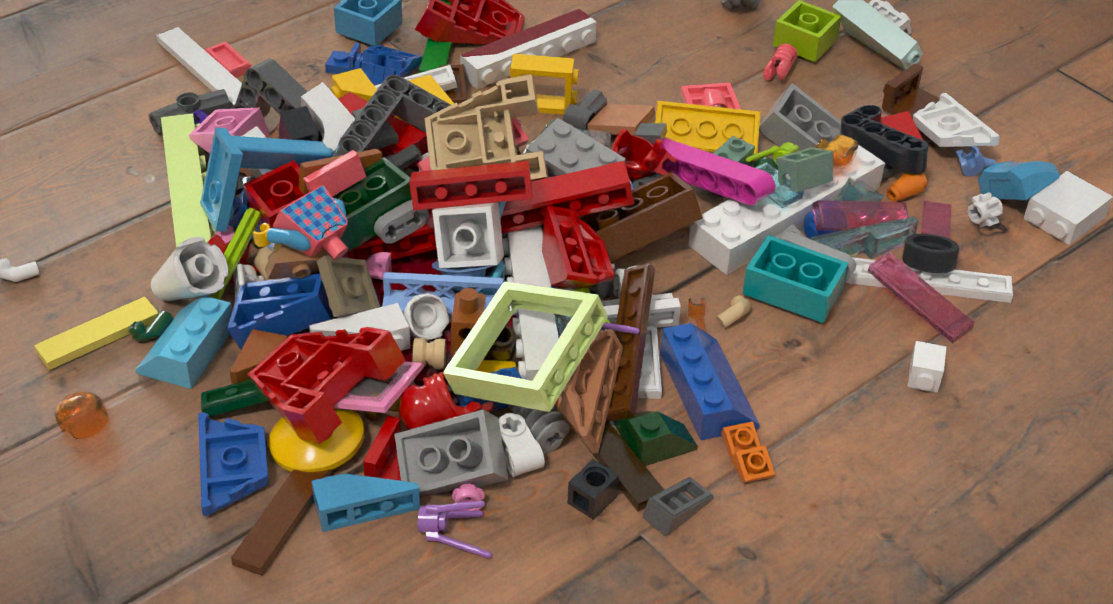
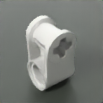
(519, 446)

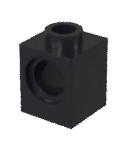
(593, 489)

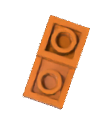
(746, 452)

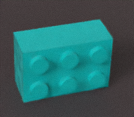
(795, 278)

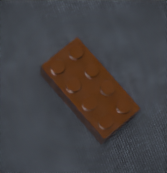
(657, 211)

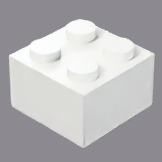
(468, 235)

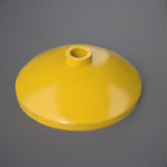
(302, 455)

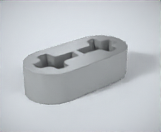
(401, 222)

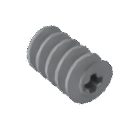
(545, 426)

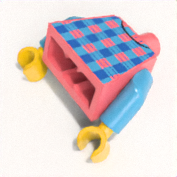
(308, 225)

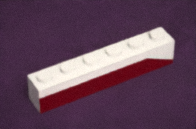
(550, 38)

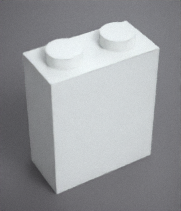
(1068, 208)

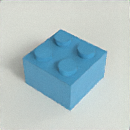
(368, 19)

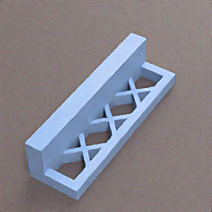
(443, 287)

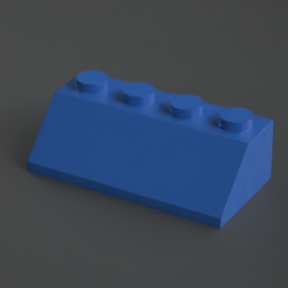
(704, 380)

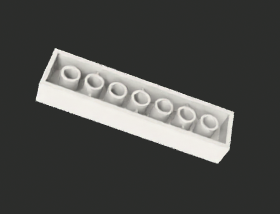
(735, 231)

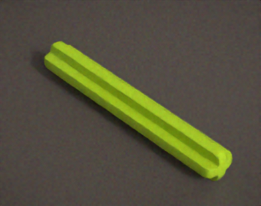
(238, 244)

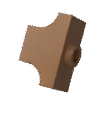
(292, 263)

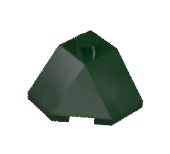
(655, 436)

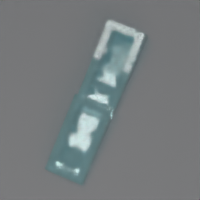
(870, 239)

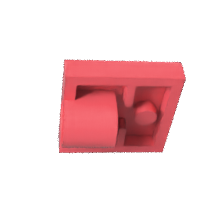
(710, 95)

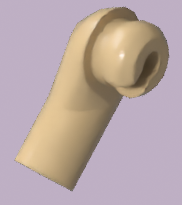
(739, 308)

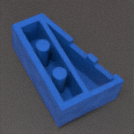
(279, 307)

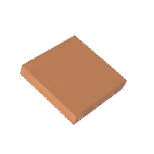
(617, 117)

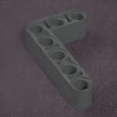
(270, 86)
(392, 98)

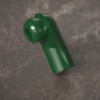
(154, 330)

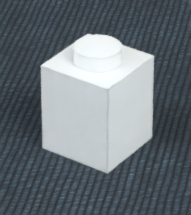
(926, 366)

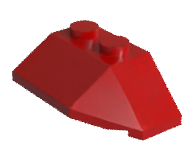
(573, 251)

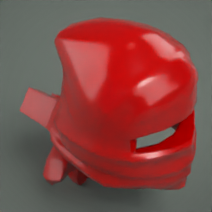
(641, 156)
(433, 403)

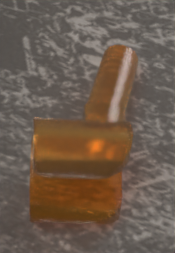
(697, 312)

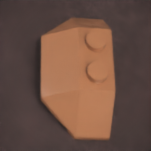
(590, 389)

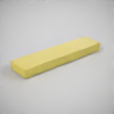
(94, 333)

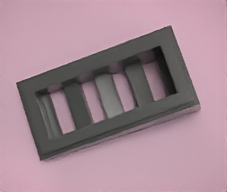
(674, 507)

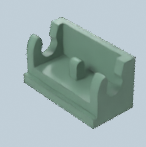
(806, 168)

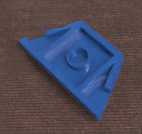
(230, 461)

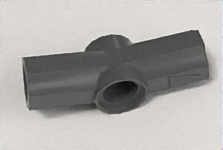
(188, 103)

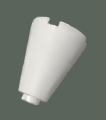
(191, 271)

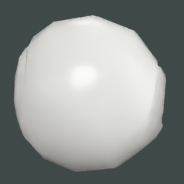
(426, 316)

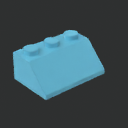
(188, 343)

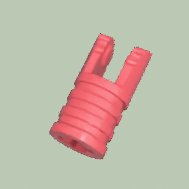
(780, 62)

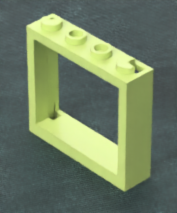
(545, 388)

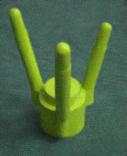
(784, 149)

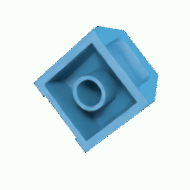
(1017, 179)

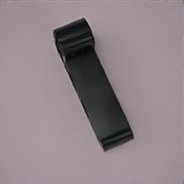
(884, 142)

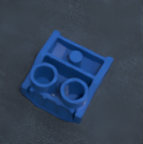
(382, 61)

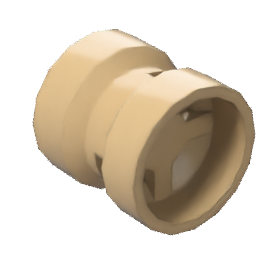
(430, 353)

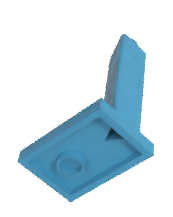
(236, 152)

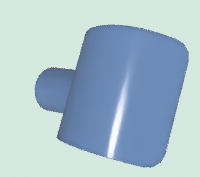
(973, 162)

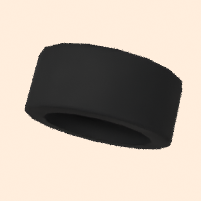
(930, 253)

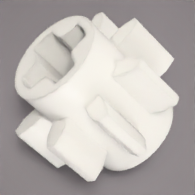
(985, 210)

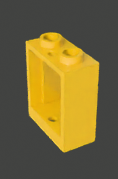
(548, 67)

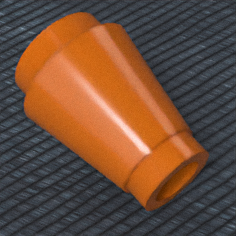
(906, 186)

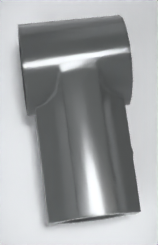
(585, 110)

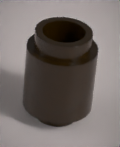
(504, 346)

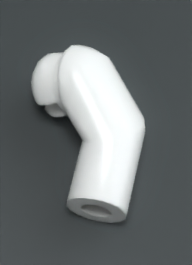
(17, 273)

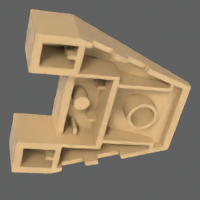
(482, 129)

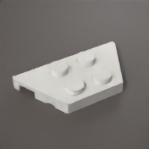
(953, 125)

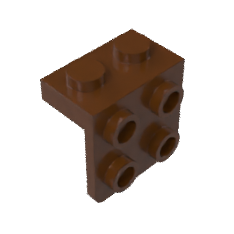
(904, 93)

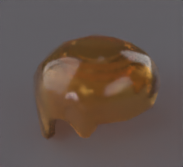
(843, 149)
(81, 414)

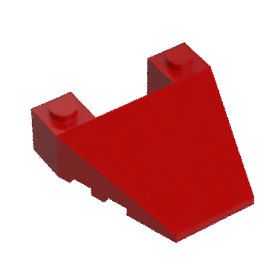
(469, 21)
(316, 371)

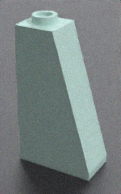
(878, 32)

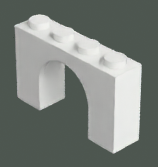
(328, 115)

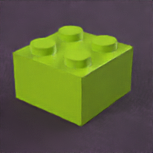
(807, 29)

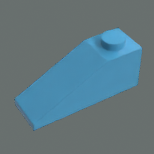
(358, 499)

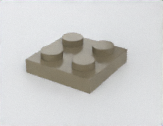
(347, 285)

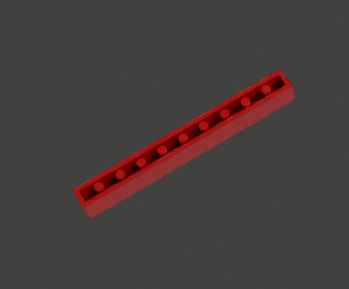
(581, 191)

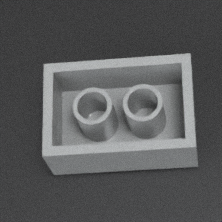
(570, 150)

